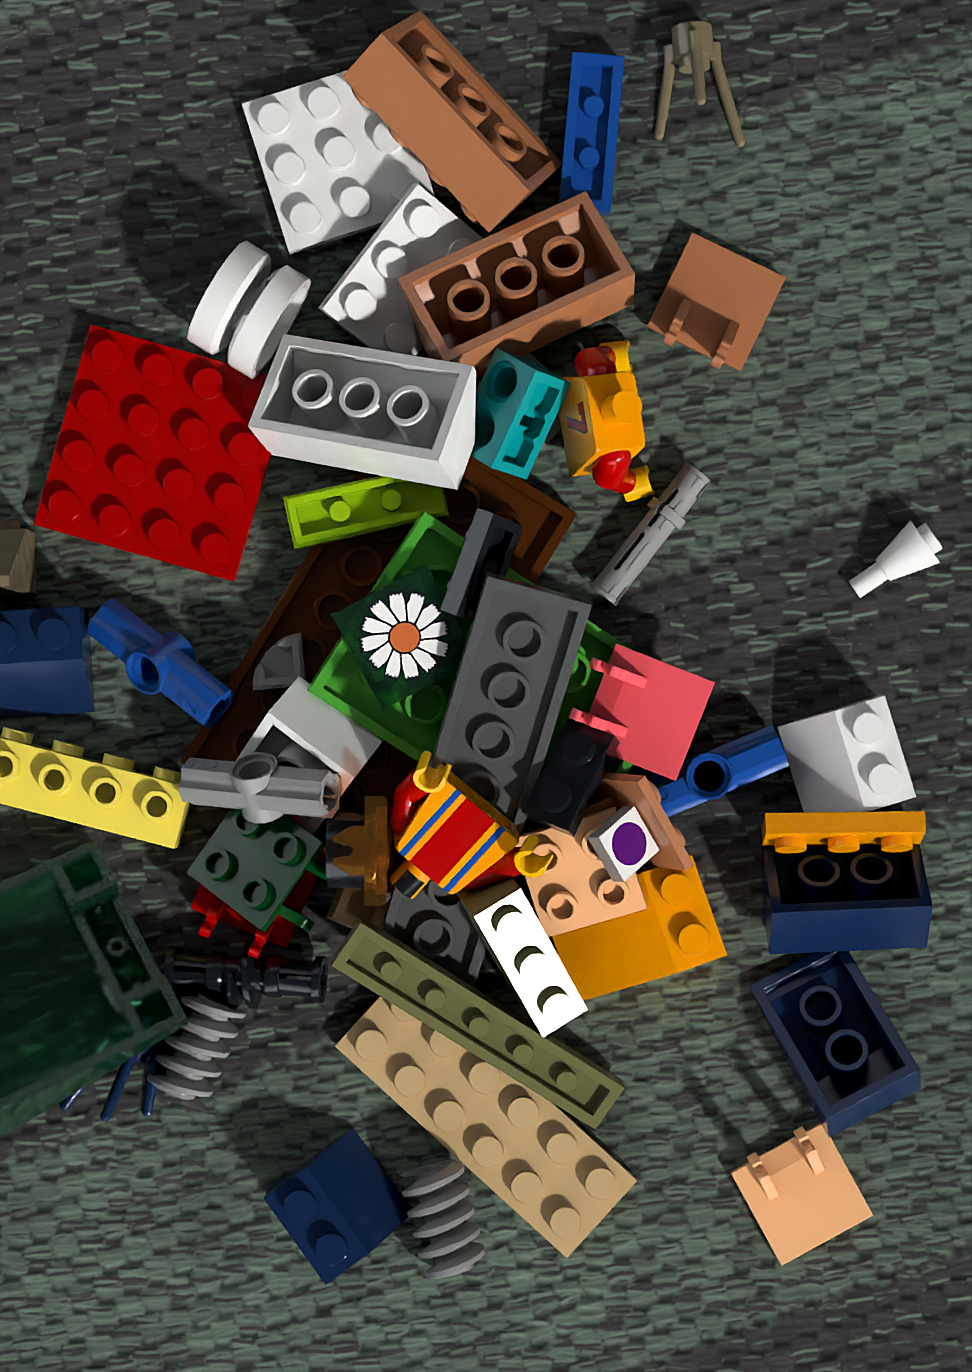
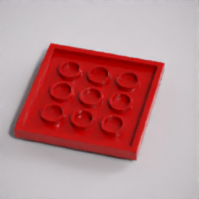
(157, 455)

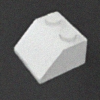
(313, 735)
(847, 759)

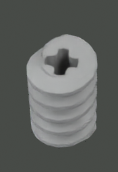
(195, 1049)
(444, 1218)

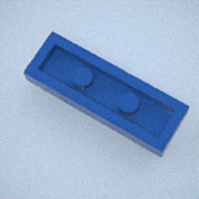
(592, 128)

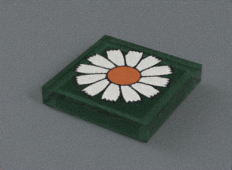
(401, 636)

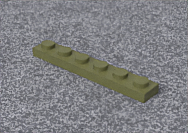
(477, 1022)

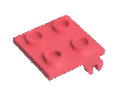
(647, 708)

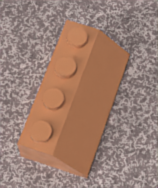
(451, 120)
(520, 286)

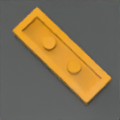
(843, 830)

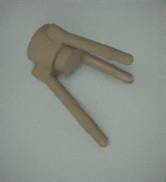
(694, 52)

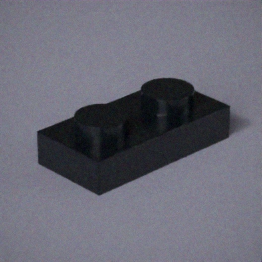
(486, 548)
(570, 777)

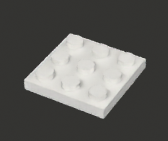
(329, 162)

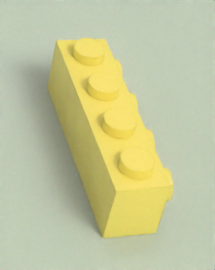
(91, 791)

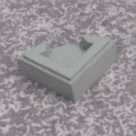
(281, 664)

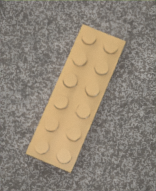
(492, 1124)

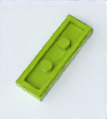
(359, 509)

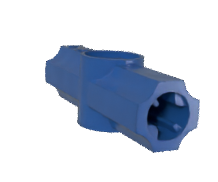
(160, 663)
(739, 764)

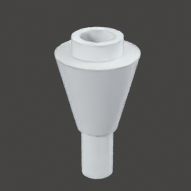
(907, 553)

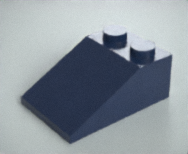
(836, 1038)

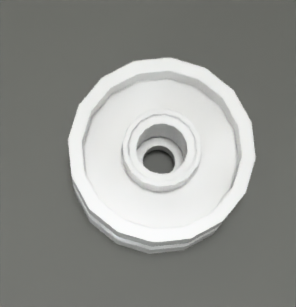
(248, 309)

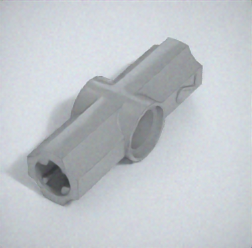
(260, 787)

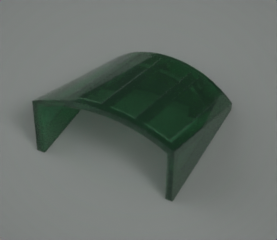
(72, 984)

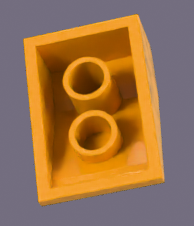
(646, 944)

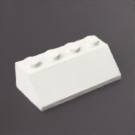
(368, 411)

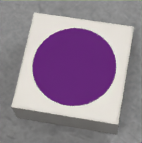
(623, 843)

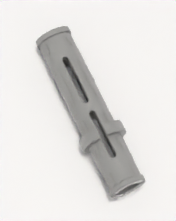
(641, 545)

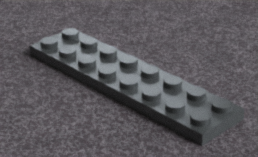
(494, 739)

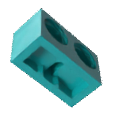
(515, 412)

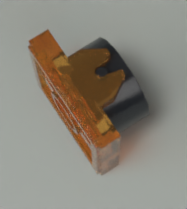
(362, 849)

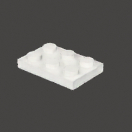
(368, 294)

